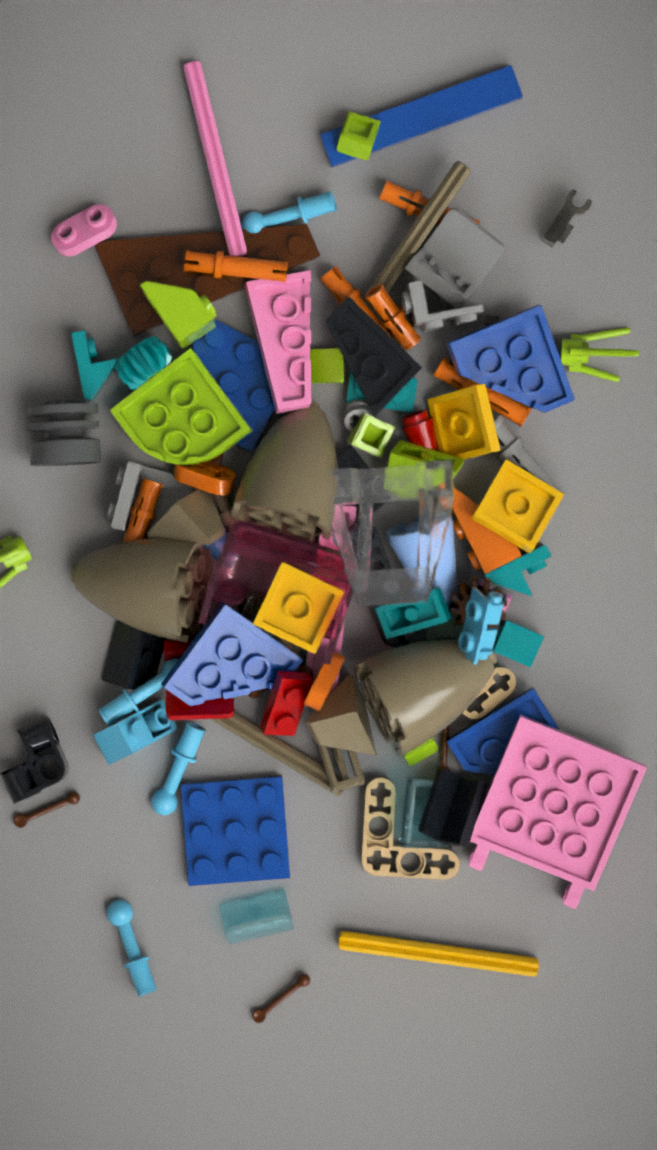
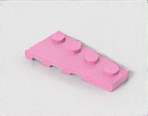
(284, 337)

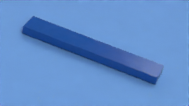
(434, 111)

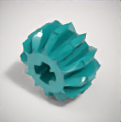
(143, 362)

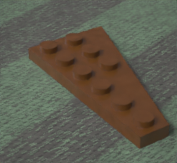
(163, 259)

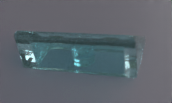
(256, 916)

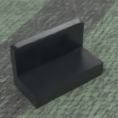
(132, 657)
(452, 808)

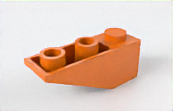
(487, 548)

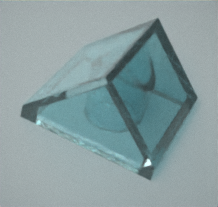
(414, 802)

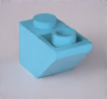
(134, 732)

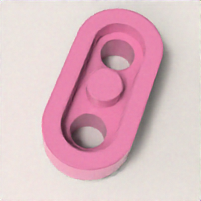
(84, 230)

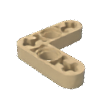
(384, 842)

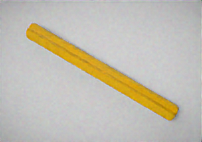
(438, 953)

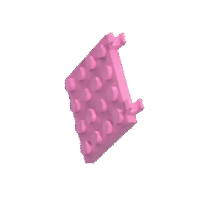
(556, 805)

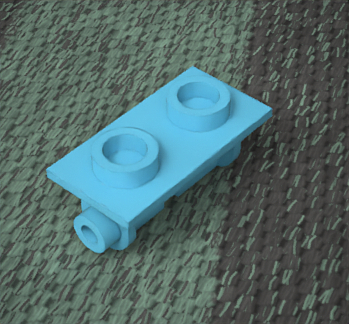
(477, 638)

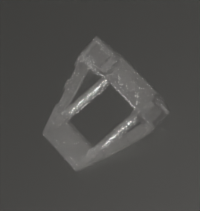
(385, 485)

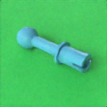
(306, 209)
(128, 702)
(164, 800)
(120, 914)

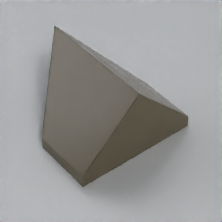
(191, 520)
(343, 720)

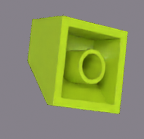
(181, 311)

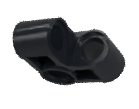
(29, 777)

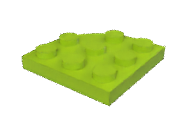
(182, 414)

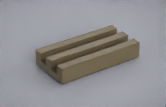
(346, 783)

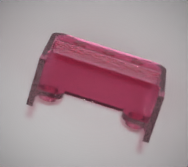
(253, 559)

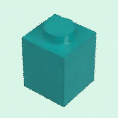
(517, 643)

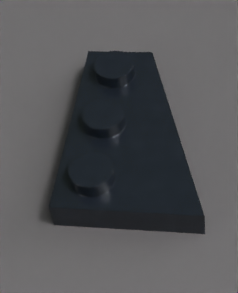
(372, 355)

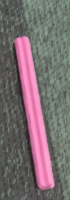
(215, 159)

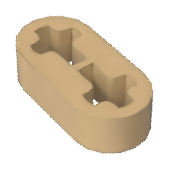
(496, 697)

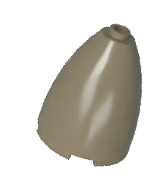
(288, 479)
(148, 584)
(420, 689)

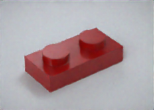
(286, 703)

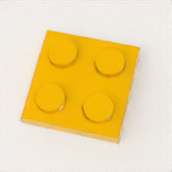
(464, 423)
(517, 506)
(299, 607)

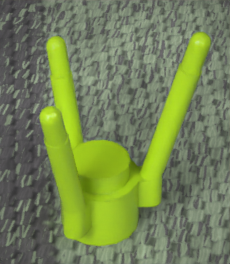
(576, 352)
(13, 554)

